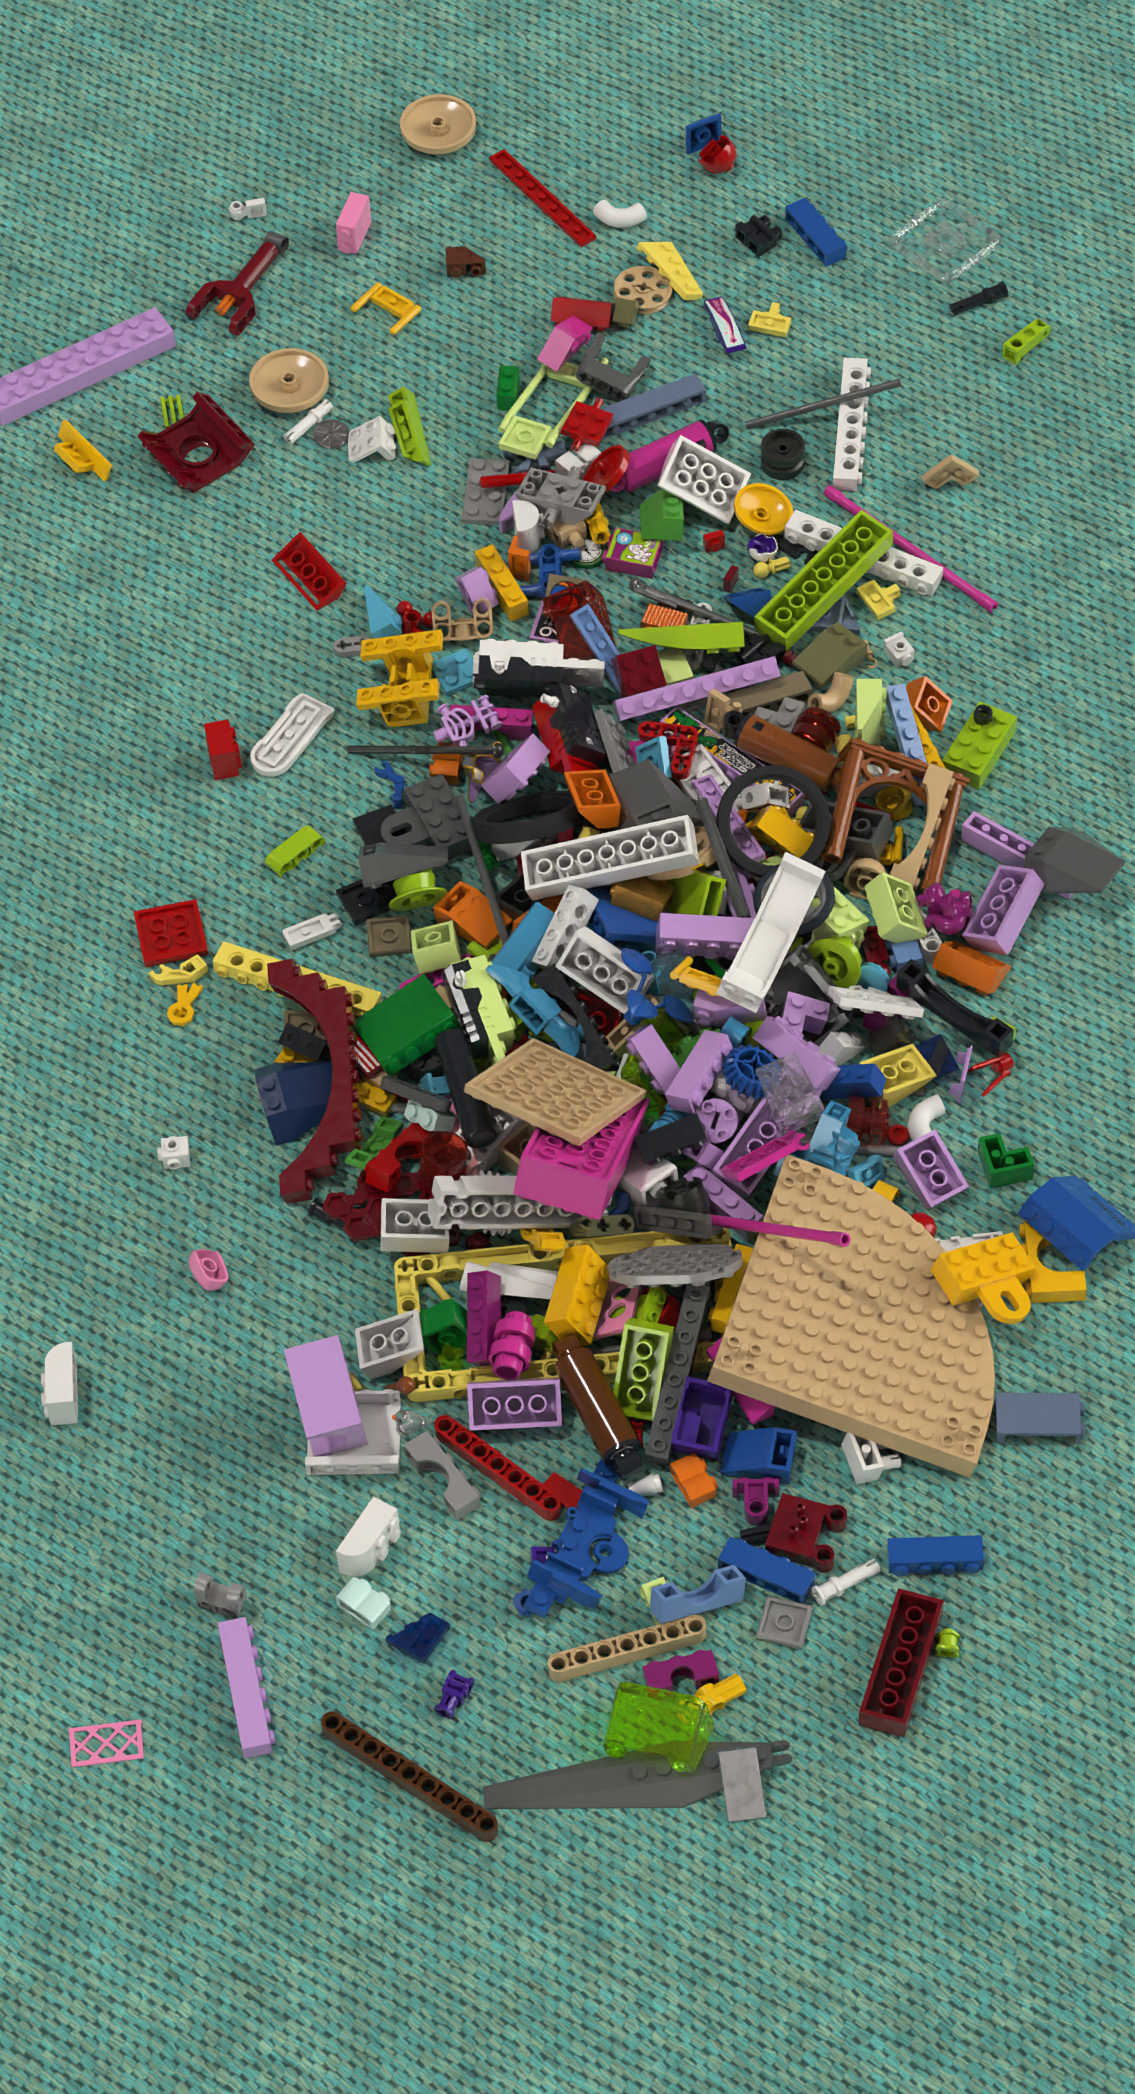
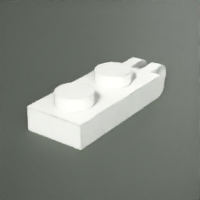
(311, 930)

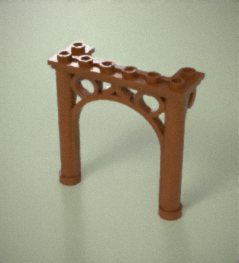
(853, 757)

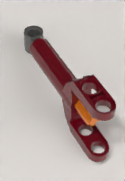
(238, 291)

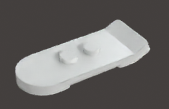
(290, 735)

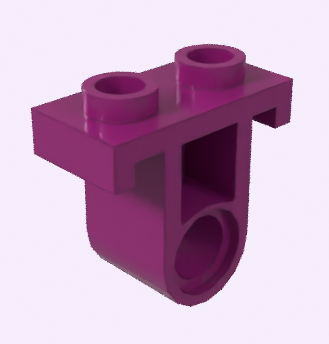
(755, 1497)

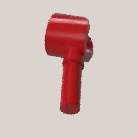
(638, 1428)

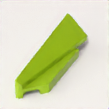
(408, 426)

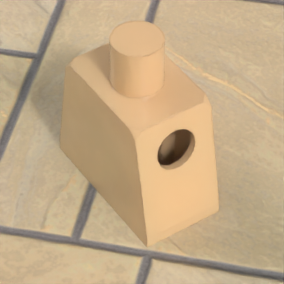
(566, 534)

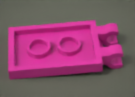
(764, 1156)

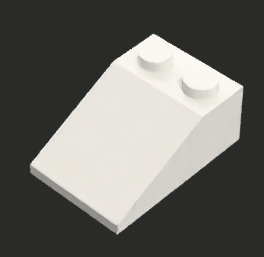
(389, 1343)

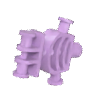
(450, 727)

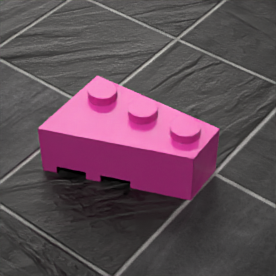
(565, 342)

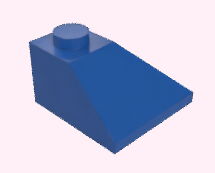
(702, 132)
(750, 600)

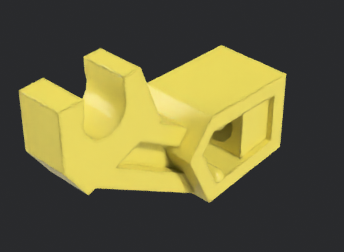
(180, 975)

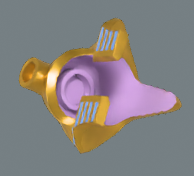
(478, 770)

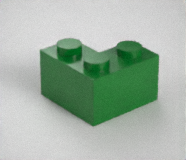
(1004, 1166)

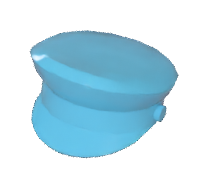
(873, 976)

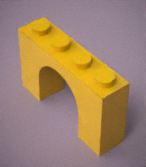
(1044, 1283)

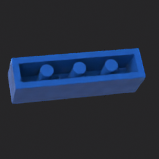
(815, 231)
(856, 1080)
(935, 1555)
(768, 1570)

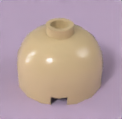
(860, 874)

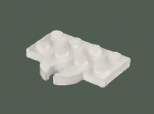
(875, 1000)

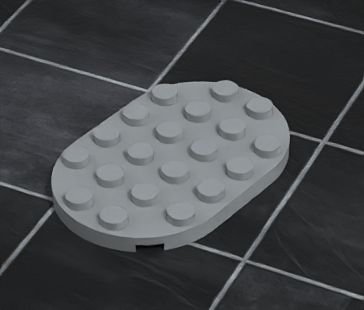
(675, 1265)

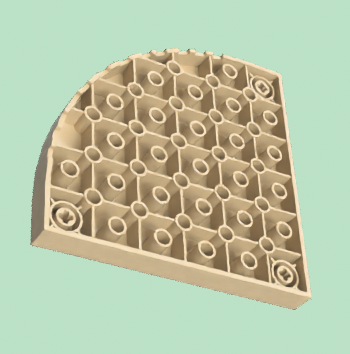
(860, 1327)

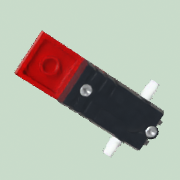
(569, 729)

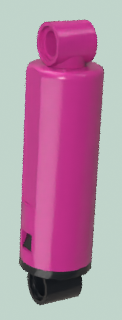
(648, 461)

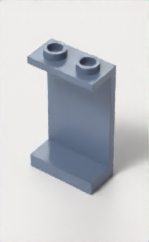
(1039, 1415)

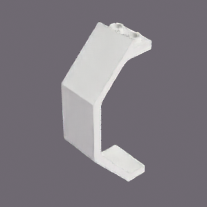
(771, 933)

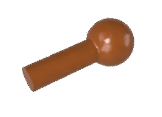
(404, 1385)

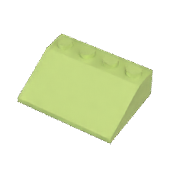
(869, 710)

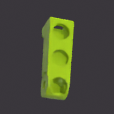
(1025, 340)

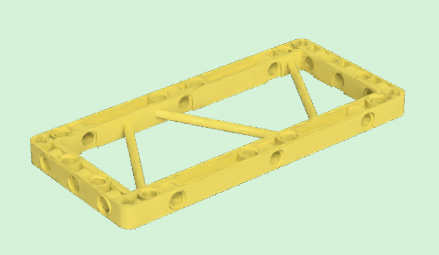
(452, 1266)

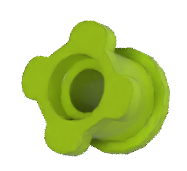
(947, 1643)

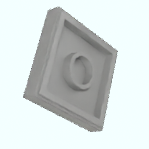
(784, 1622)

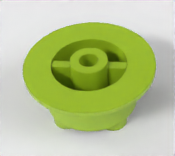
(416, 891)
(838, 959)

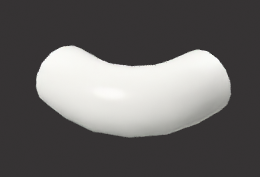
(619, 217)
(923, 1115)

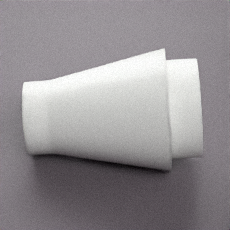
(648, 1485)

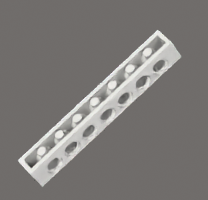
(850, 426)
(892, 566)

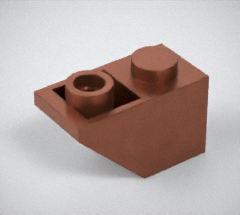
(459, 257)

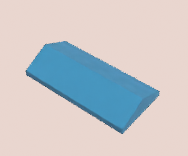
(525, 940)

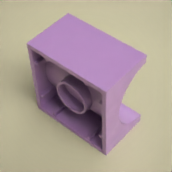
(325, 1396)

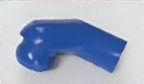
(623, 1203)

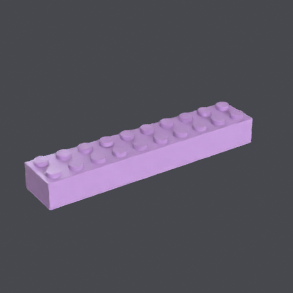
(84, 364)

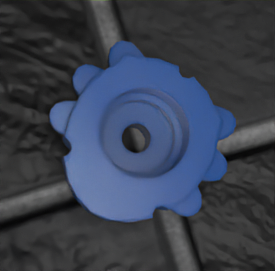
(519, 1602)

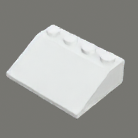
(702, 478)

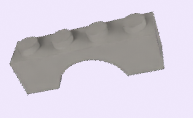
(426, 1454)

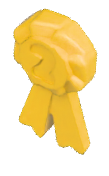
(182, 1011)

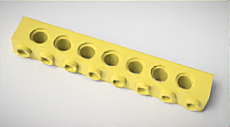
(251, 961)

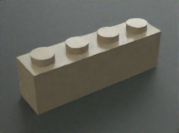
(772, 693)

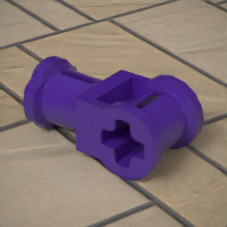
(454, 1692)

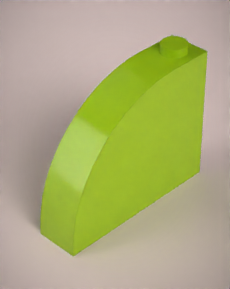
(697, 894)

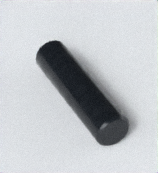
(458, 1070)

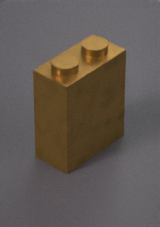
(643, 896)

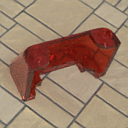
(567, 601)

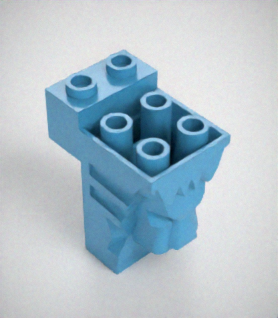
(831, 1142)

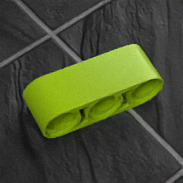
(294, 849)

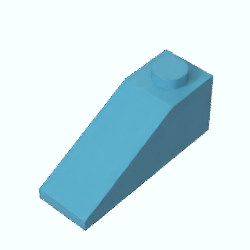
(382, 618)

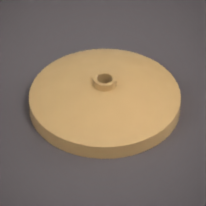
(438, 124)
(289, 380)

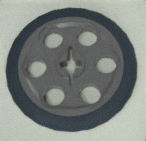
(815, 915)

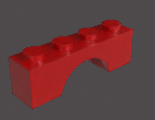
(385, 1168)

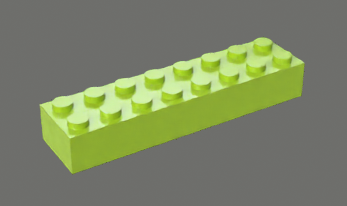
(824, 580)

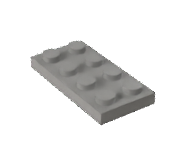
(484, 504)
(614, 741)

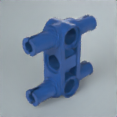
(550, 562)

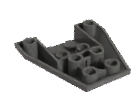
(649, 796)
(392, 861)

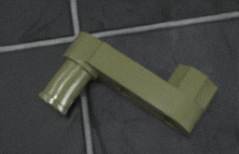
(611, 1221)

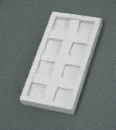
(702, 766)

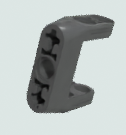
(606, 379)

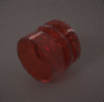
(817, 727)
(869, 1120)
(443, 1155)

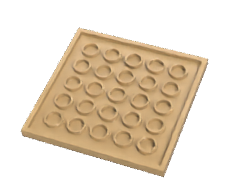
(555, 1091)

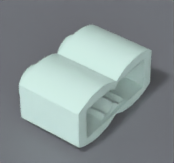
(429, 1118)
(363, 1602)

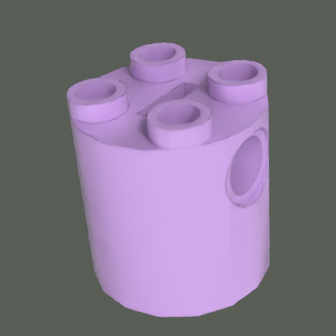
(718, 1120)

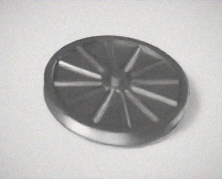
(331, 434)

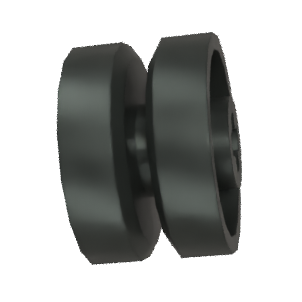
(782, 454)

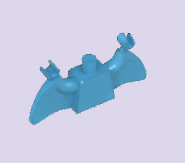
(537, 1008)

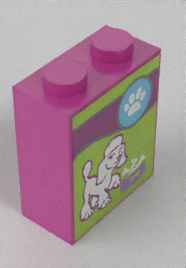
(632, 554)

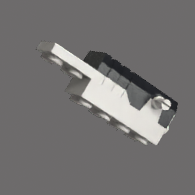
(529, 669)

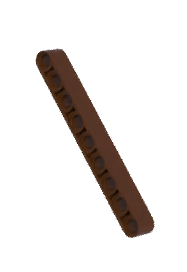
(403, 1767)

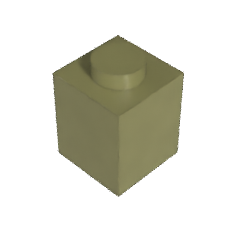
(625, 312)

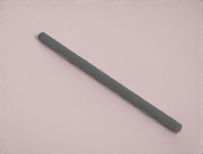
(823, 403)

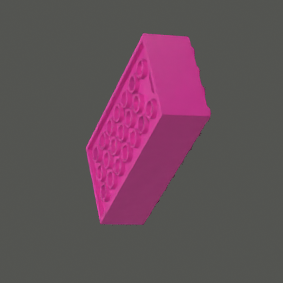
(584, 1175)

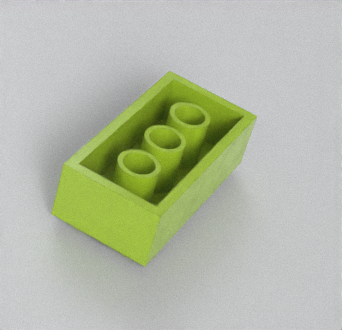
(980, 746)
(642, 1367)

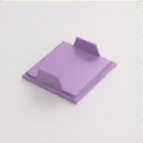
(962, 1058)

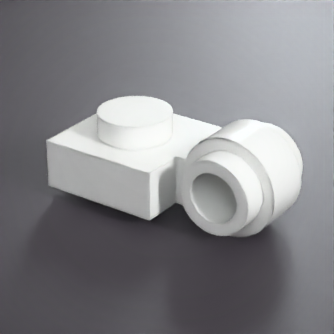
(253, 209)

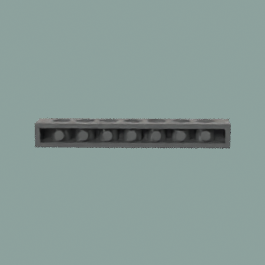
(678, 1367)

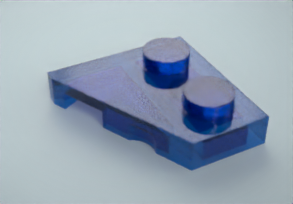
(420, 1637)

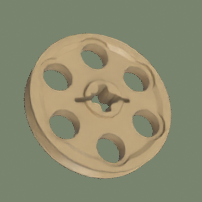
(650, 285)

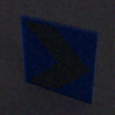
(938, 1056)

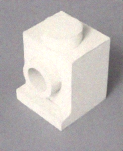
(899, 650)

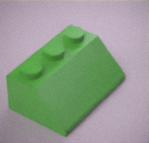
(662, 517)

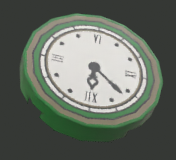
(590, 552)

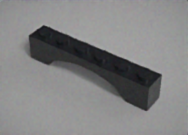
(555, 985)
(988, 1033)

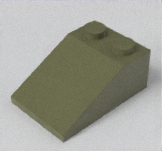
(831, 652)

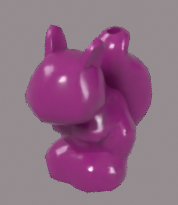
(954, 909)

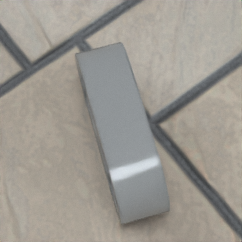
(351, 644)

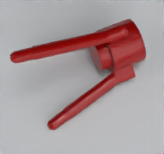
(998, 1065)

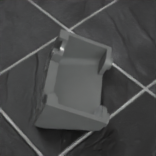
(805, 976)

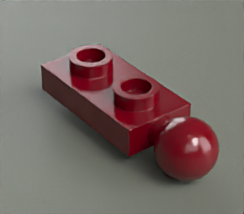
(874, 949)

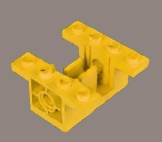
(410, 681)

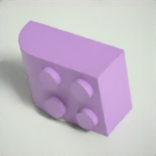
(930, 1170)

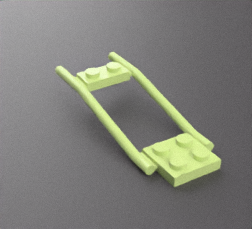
(527, 436)

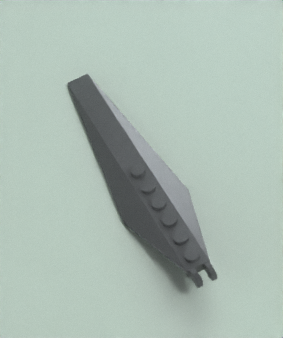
(625, 1781)

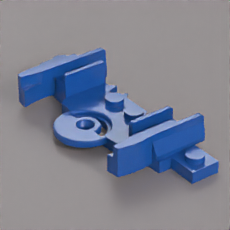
(586, 1524)

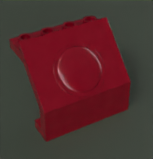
(203, 427)

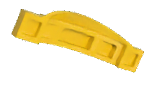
(543, 1238)

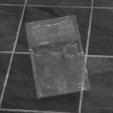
(789, 1093)

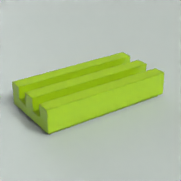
(170, 400)

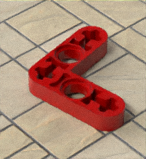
(681, 743)

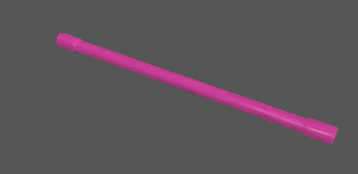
(981, 598)
(831, 1237)

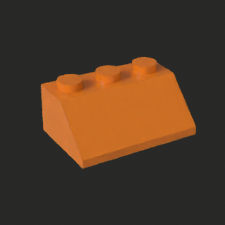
(594, 797)
(970, 967)

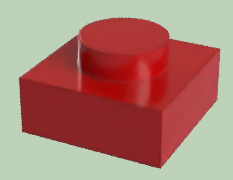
(714, 541)

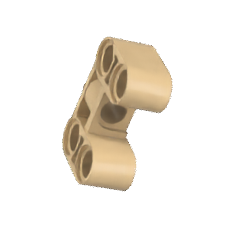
(463, 628)

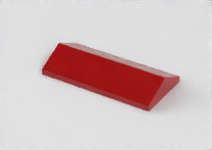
(311, 570)

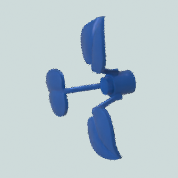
(641, 1007)

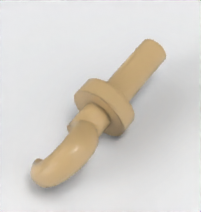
(869, 653)

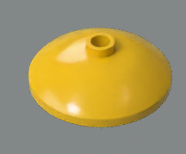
(762, 508)

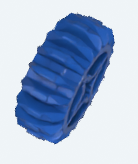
(740, 1070)

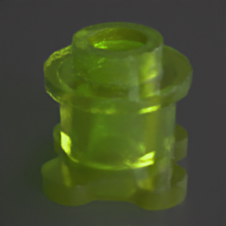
(450, 1358)

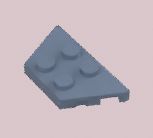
(840, 613)

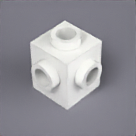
(174, 1152)

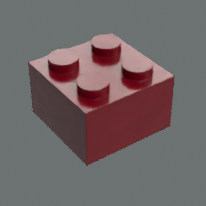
(638, 671)

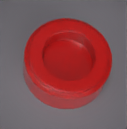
(898, 1135)

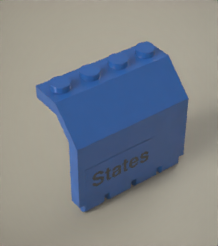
(1075, 1219)

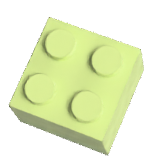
(435, 947)

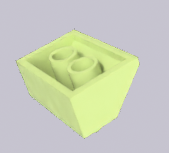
(895, 909)

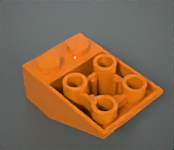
(469, 914)

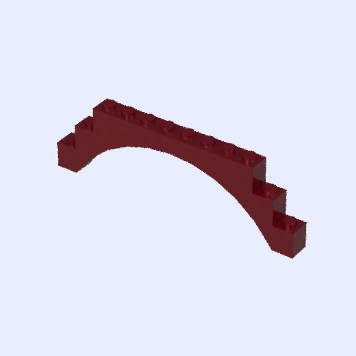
(339, 1127)

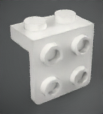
(371, 437)

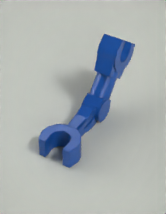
(399, 782)

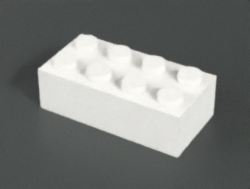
(600, 968)

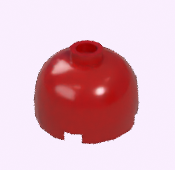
(718, 155)

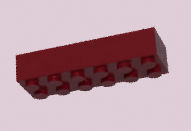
(901, 1662)

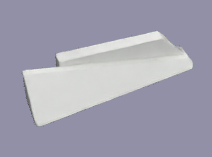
(517, 1279)

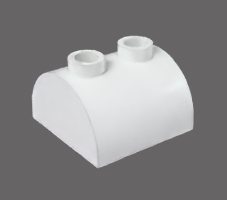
(527, 525)

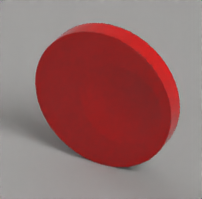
(608, 467)

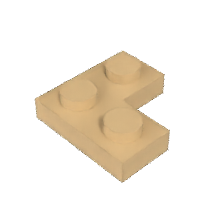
(949, 469)

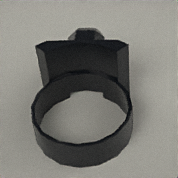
(709, 664)

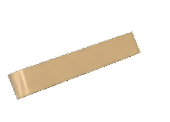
(635, 1640)

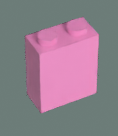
(353, 223)

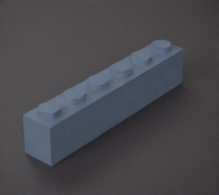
(655, 404)

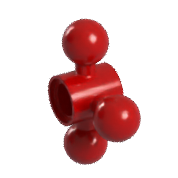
(412, 618)

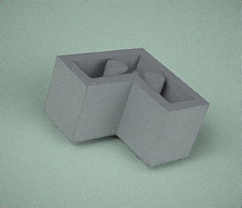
(786, 716)

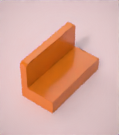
(519, 561)

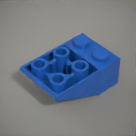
(760, 1454)

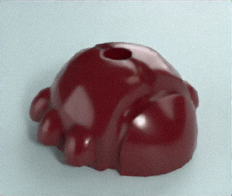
(472, 1243)

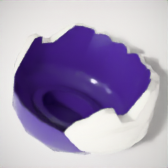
(762, 548)

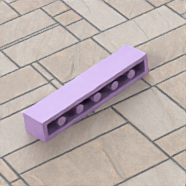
(997, 842)
(245, 1688)

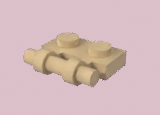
(716, 709)

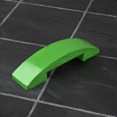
(383, 1133)

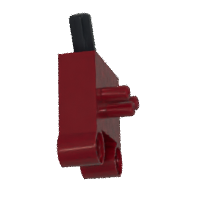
(798, 1530)

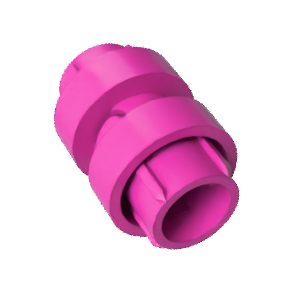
(512, 1345)

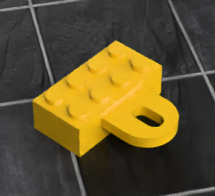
(988, 1272)

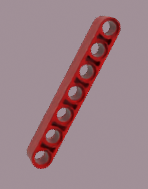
(503, 1476)

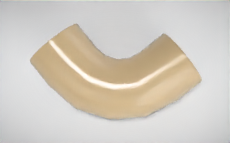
(836, 695)

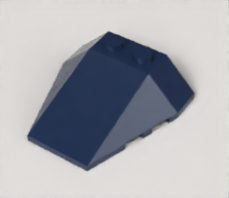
(294, 1097)

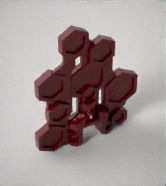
(366, 1222)

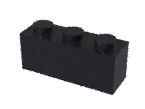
(671, 1139)

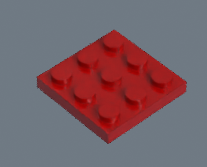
(170, 933)

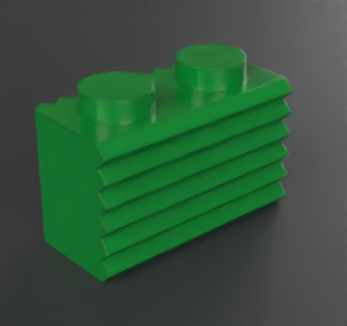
(507, 387)

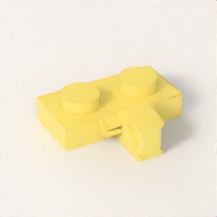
(770, 322)
(878, 599)

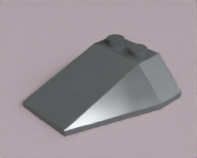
(1072, 862)

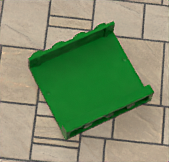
(405, 1024)

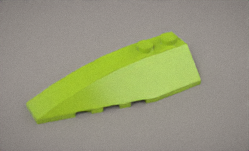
(691, 637)

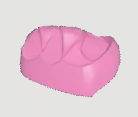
(208, 1269)

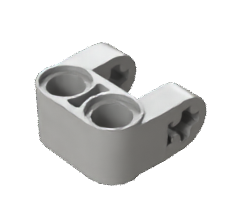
(219, 1597)

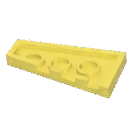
(672, 267)

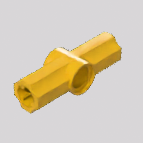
(598, 526)
(721, 1693)

